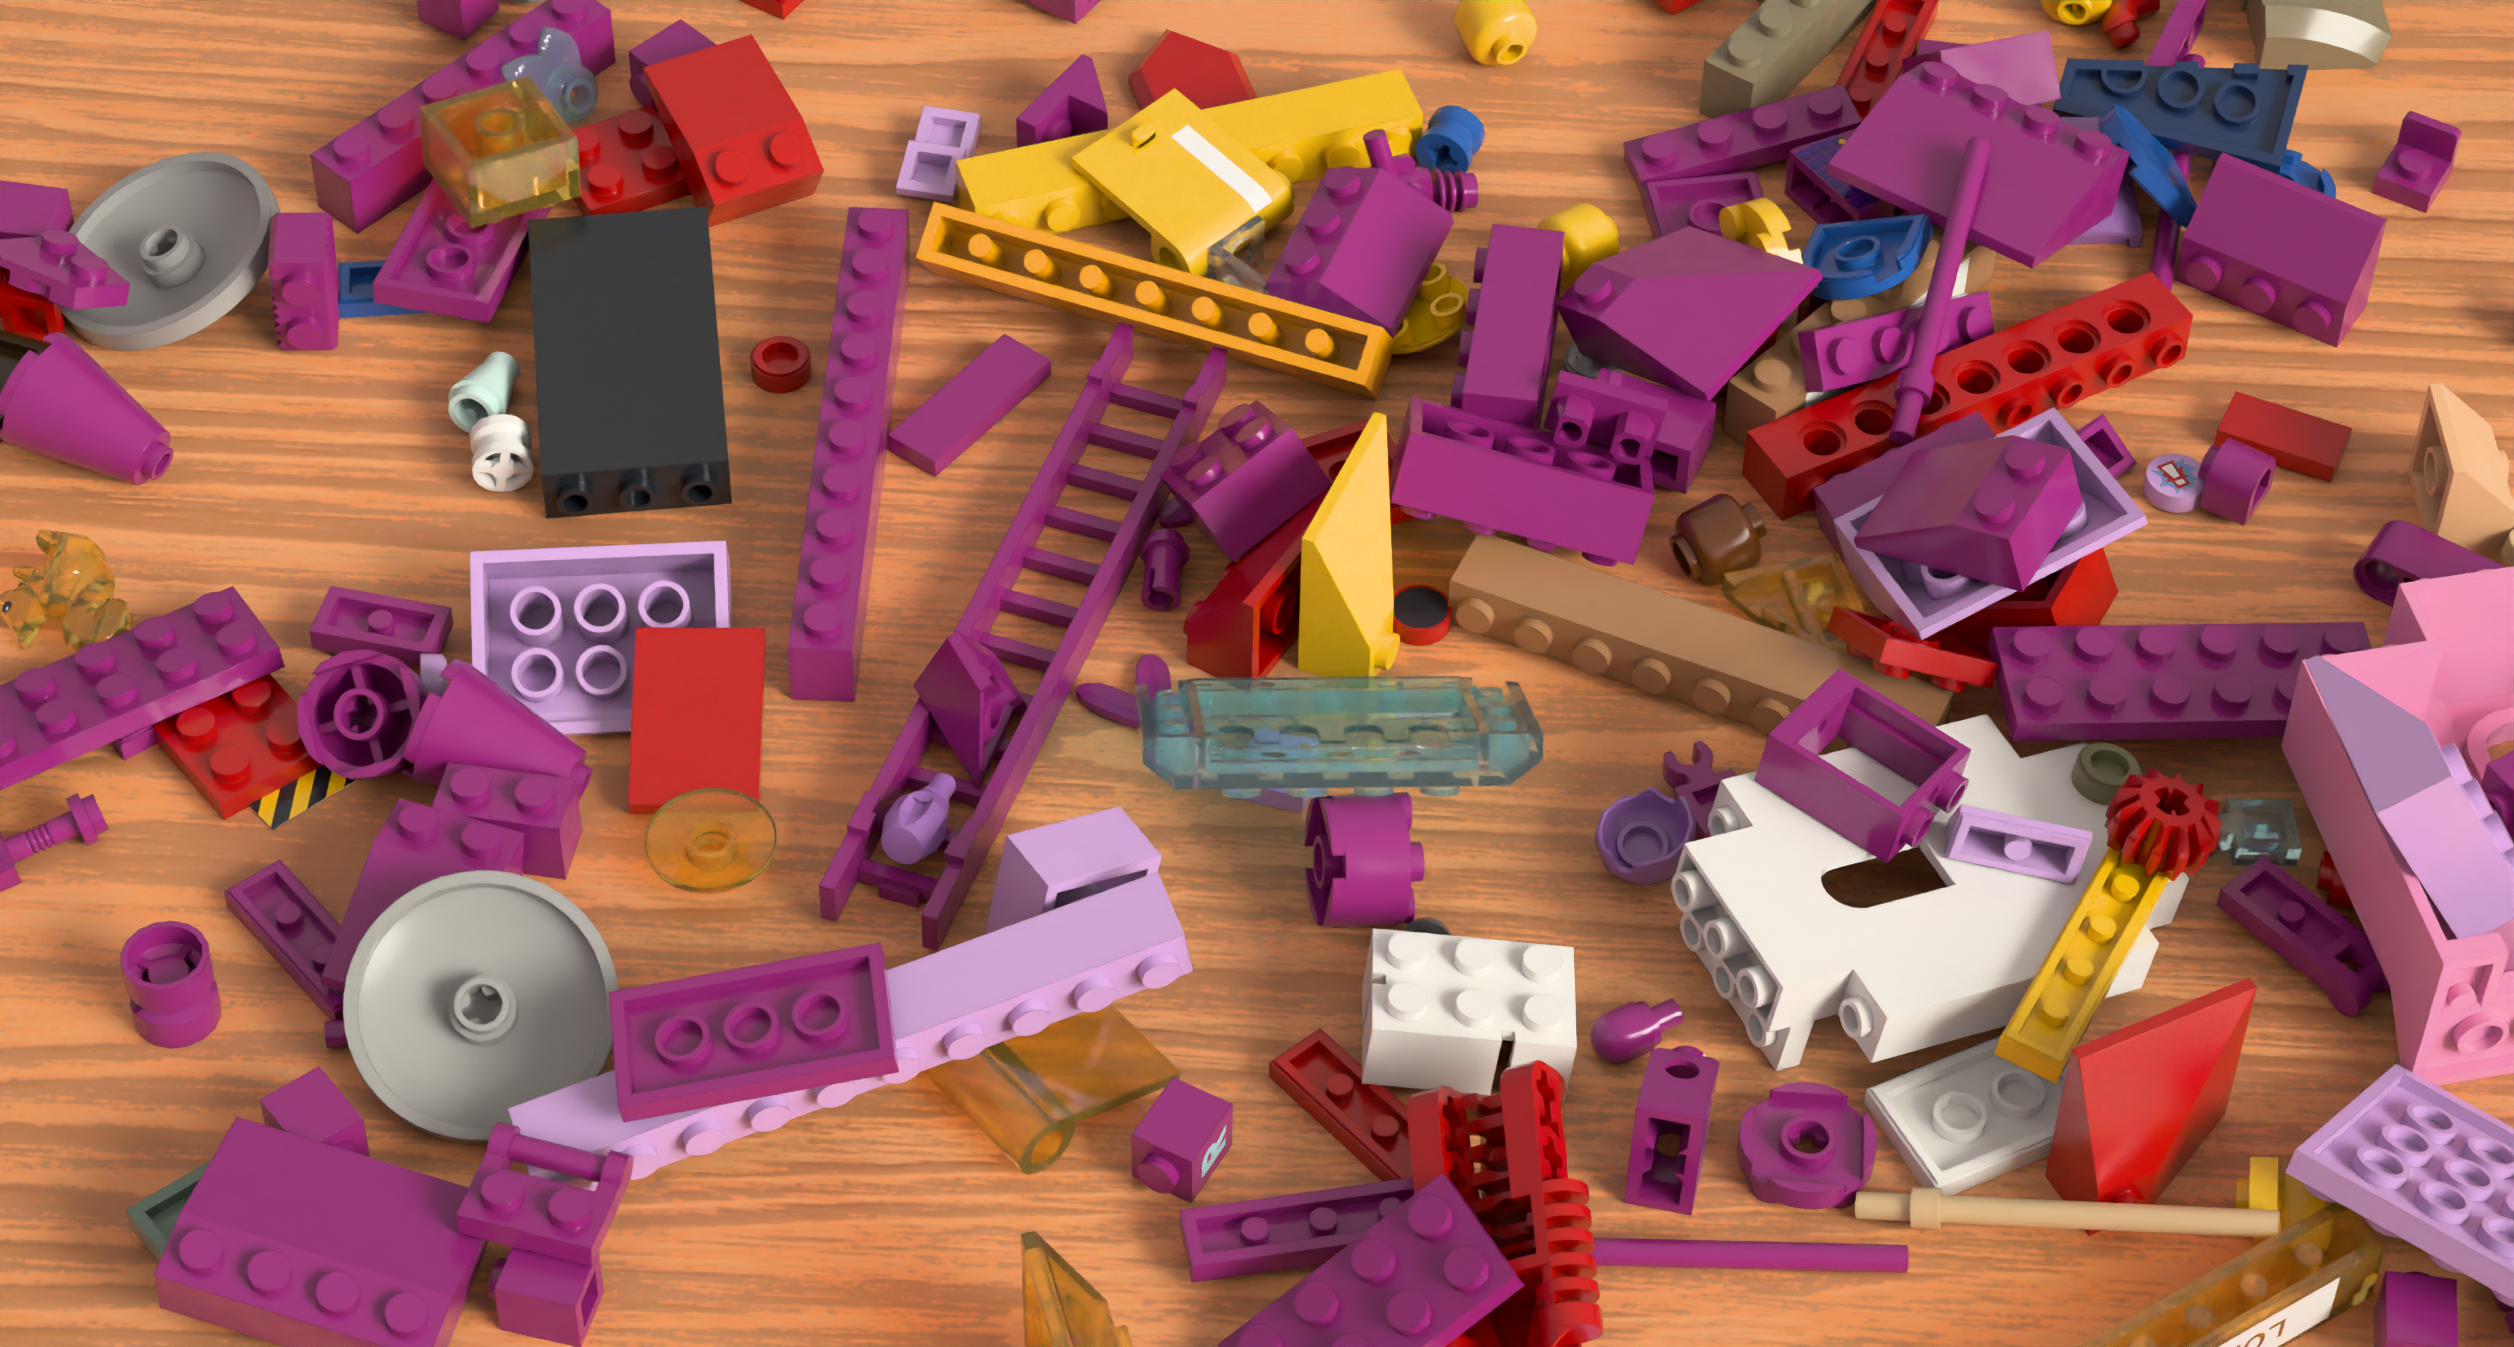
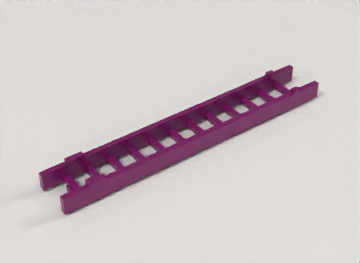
(900, 771)

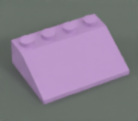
(1933, 599)
(565, 621)
(2425, 803)

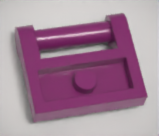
(541, 1212)

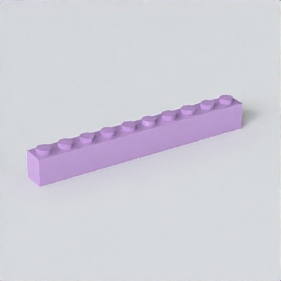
(941, 1012)

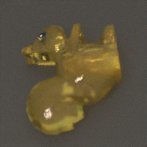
(70, 588)

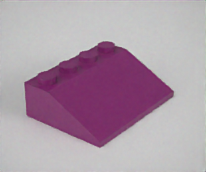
(2039, 181)
(318, 1246)

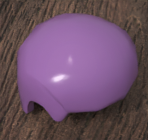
(1644, 836)

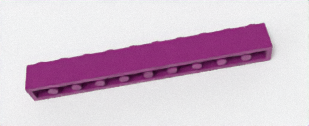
(850, 457)

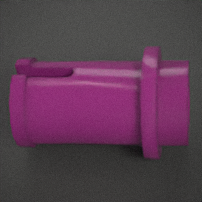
(1163, 556)

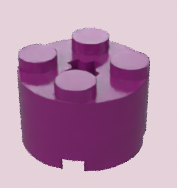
(1362, 860)

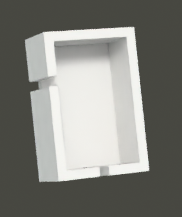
(1448, 1001)

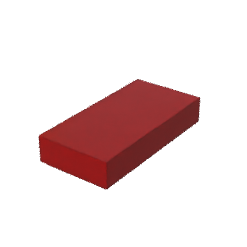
(2292, 437)

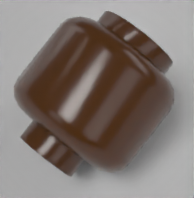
(1717, 538)

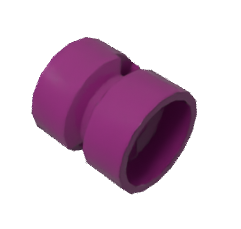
(171, 984)

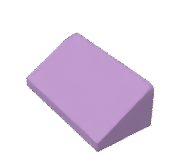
(2016, 844)

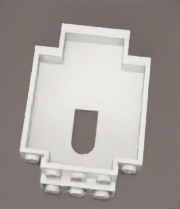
(1902, 968)

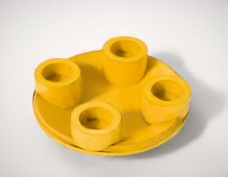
(1434, 313)

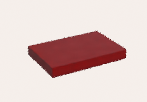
(695, 713)

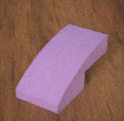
(931, 158)

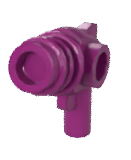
(1446, 190)

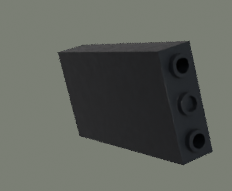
(627, 363)

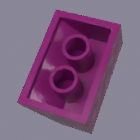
(1361, 247)
(2281, 250)

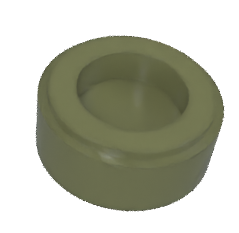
(2102, 770)

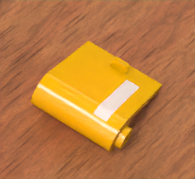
(1184, 180)

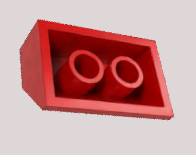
(1254, 607)

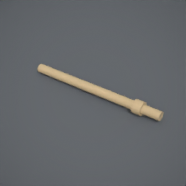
(1929, 1208)

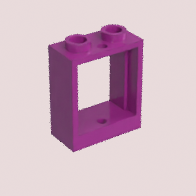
(1886, 734)

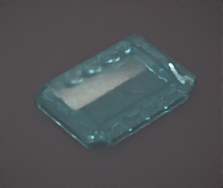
(1337, 734)

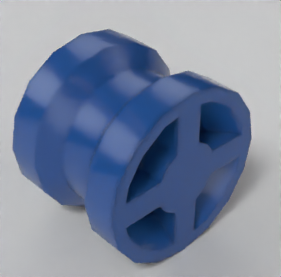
(1450, 140)

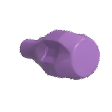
(918, 821)

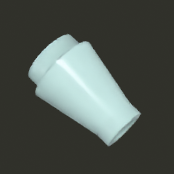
(483, 391)

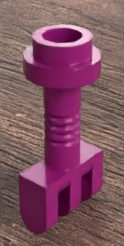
(83, 819)

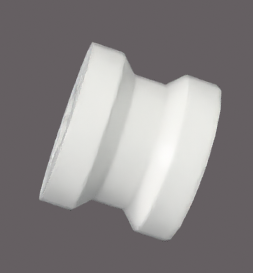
(501, 453)

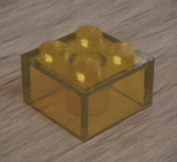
(500, 151)

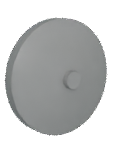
(185, 239)
(477, 1001)

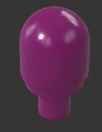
(1633, 1029)

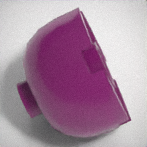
(360, 713)

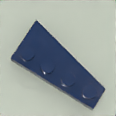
(2192, 106)

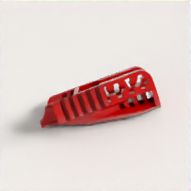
(1524, 1205)

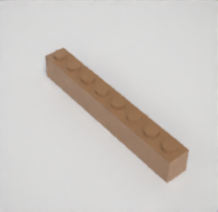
(1658, 639)

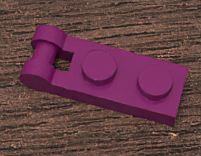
(2305, 934)

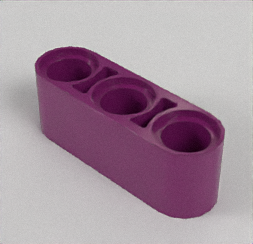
(2411, 553)

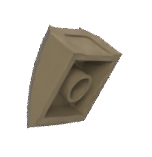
(2317, 33)

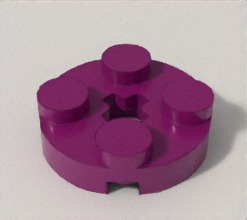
(1802, 1179)

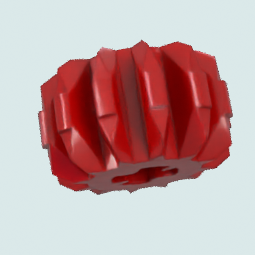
(2162, 824)

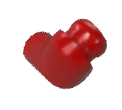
(2121, 17)

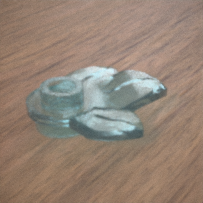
(556, 73)

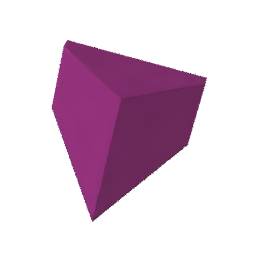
(969, 701)

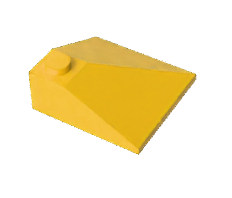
(1349, 568)

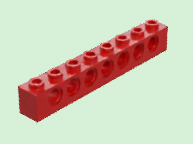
(2002, 376)

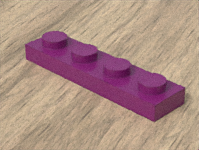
(1741, 138)
(1884, 341)
(1283, 1229)

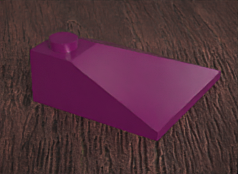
(1683, 308)

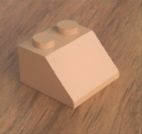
(2460, 475)

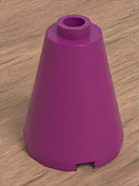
(81, 415)
(487, 728)

